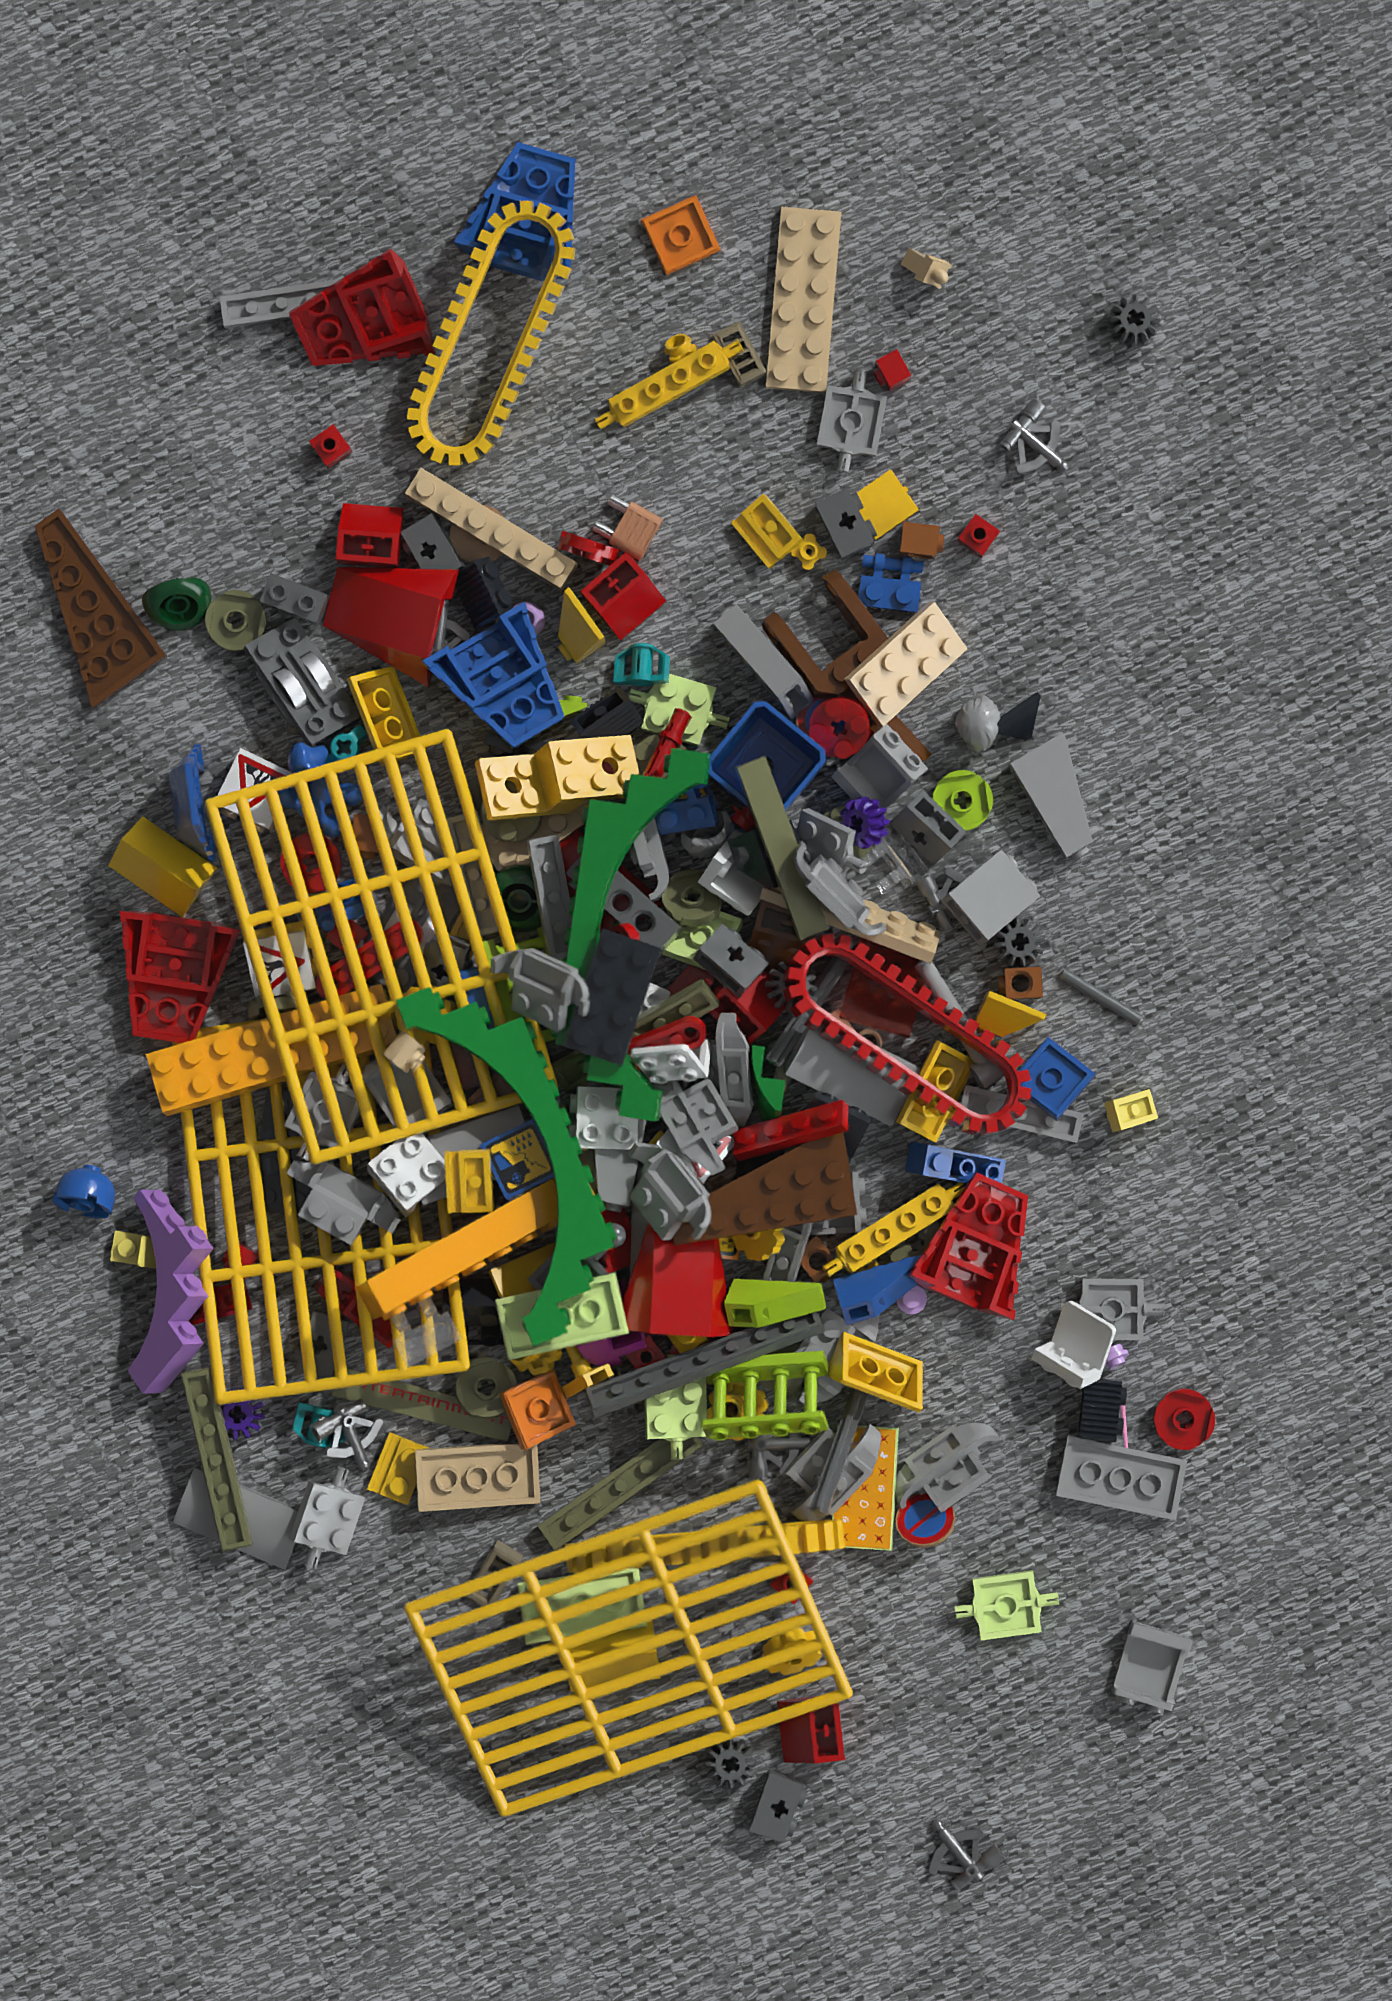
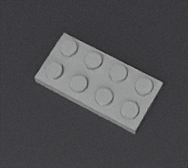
(1121, 1478)

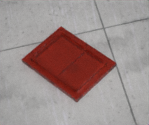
(874, 1005)

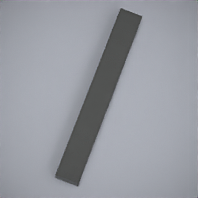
(699, 1363)

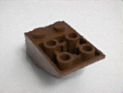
(775, 936)

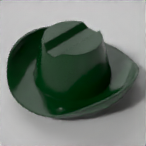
(177, 603)
(519, 897)

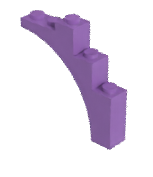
(178, 1294)

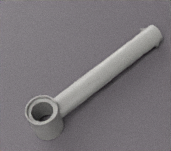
(982, 1069)

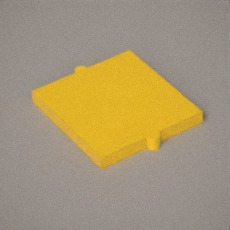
(886, 503)

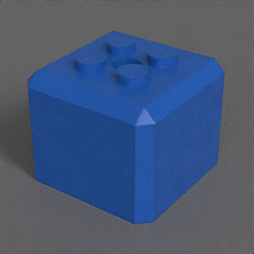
(767, 734)

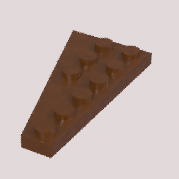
(101, 624)
(789, 1191)

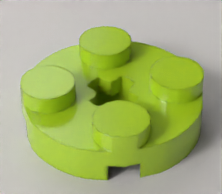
(973, 787)

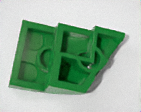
(766, 1091)

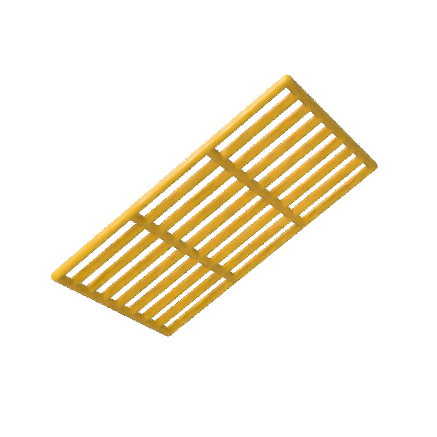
(363, 888)
(296, 1263)
(684, 1631)

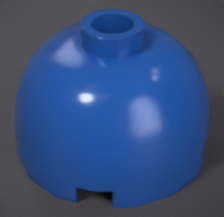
(85, 1191)

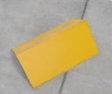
(383, 708)
(161, 866)
(948, 1072)
(878, 1371)
(620, 1667)

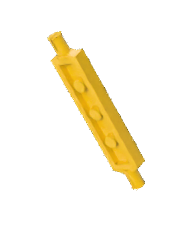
(669, 384)
(894, 1229)

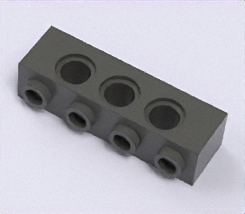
(663, 929)

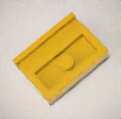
(767, 531)
(468, 1181)
(396, 1469)

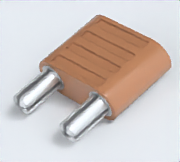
(634, 530)

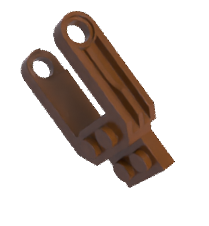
(831, 680)

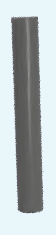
(1100, 996)

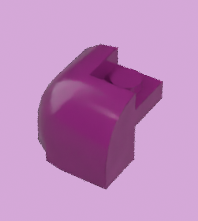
(611, 1349)

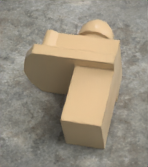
(927, 268)

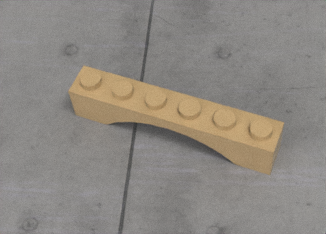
(491, 529)

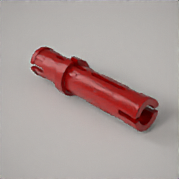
(668, 739)

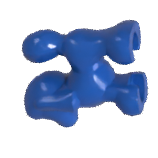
(305, 757)

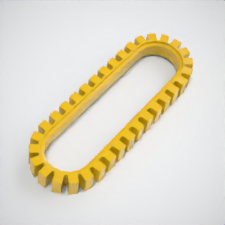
(455, 328)
(802, 1537)

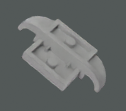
(427, 835)
(651, 856)
(835, 892)
(542, 986)
(730, 1068)
(697, 1121)
(669, 1192)
(341, 1201)
(827, 1342)
(810, 1464)
(946, 1466)

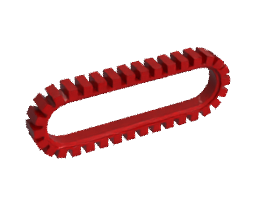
(973, 1122)

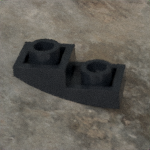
(500, 748)

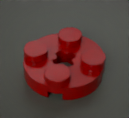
(587, 548)
(839, 709)
(304, 849)
(1174, 1404)

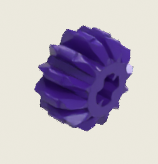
(867, 820)
(248, 1408)

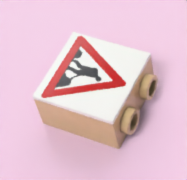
(246, 772)

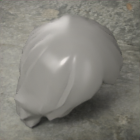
(978, 723)
(708, 840)

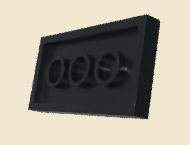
(617, 991)
(270, 1166)

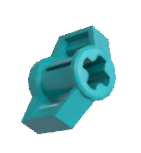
(641, 666)
(347, 744)
(318, 1411)

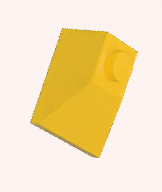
(577, 630)
(1005, 1015)

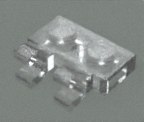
(900, 857)
(426, 1339)

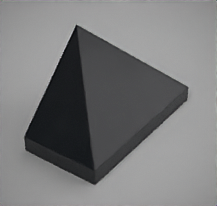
(1021, 719)

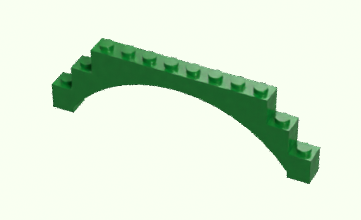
(607, 838)
(512, 1056)

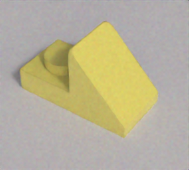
(1130, 1110)
(133, 1249)

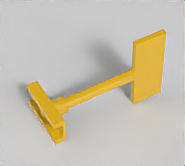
(512, 1280)

